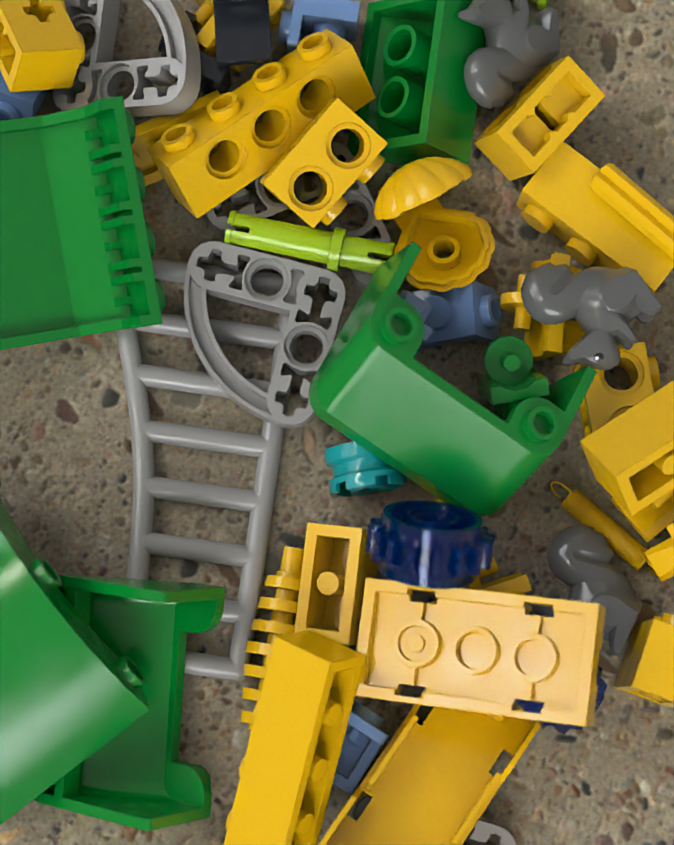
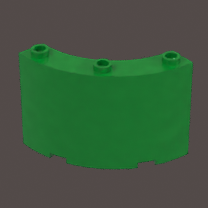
(57, 678)

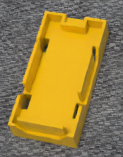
(481, 651)
(433, 779)

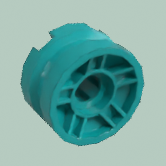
(360, 472)

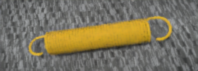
(617, 538)

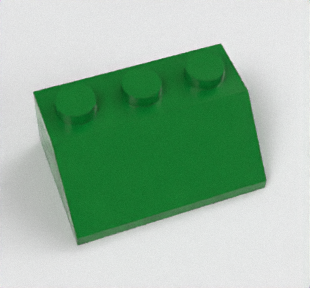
(416, 71)

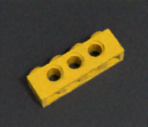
(230, 118)

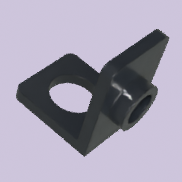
(242, 32)

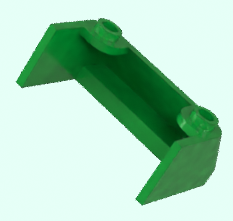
(422, 422)

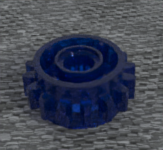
(430, 544)

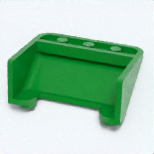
(139, 772)

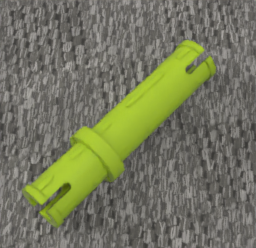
(306, 243)

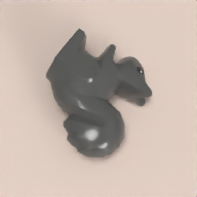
(513, 47)
(601, 303)
(582, 561)

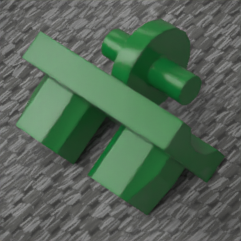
(509, 375)

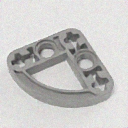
(104, 75)
(288, 301)

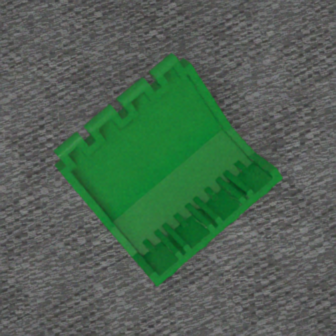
(73, 227)

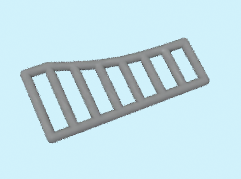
(149, 487)

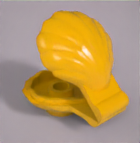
(412, 204)

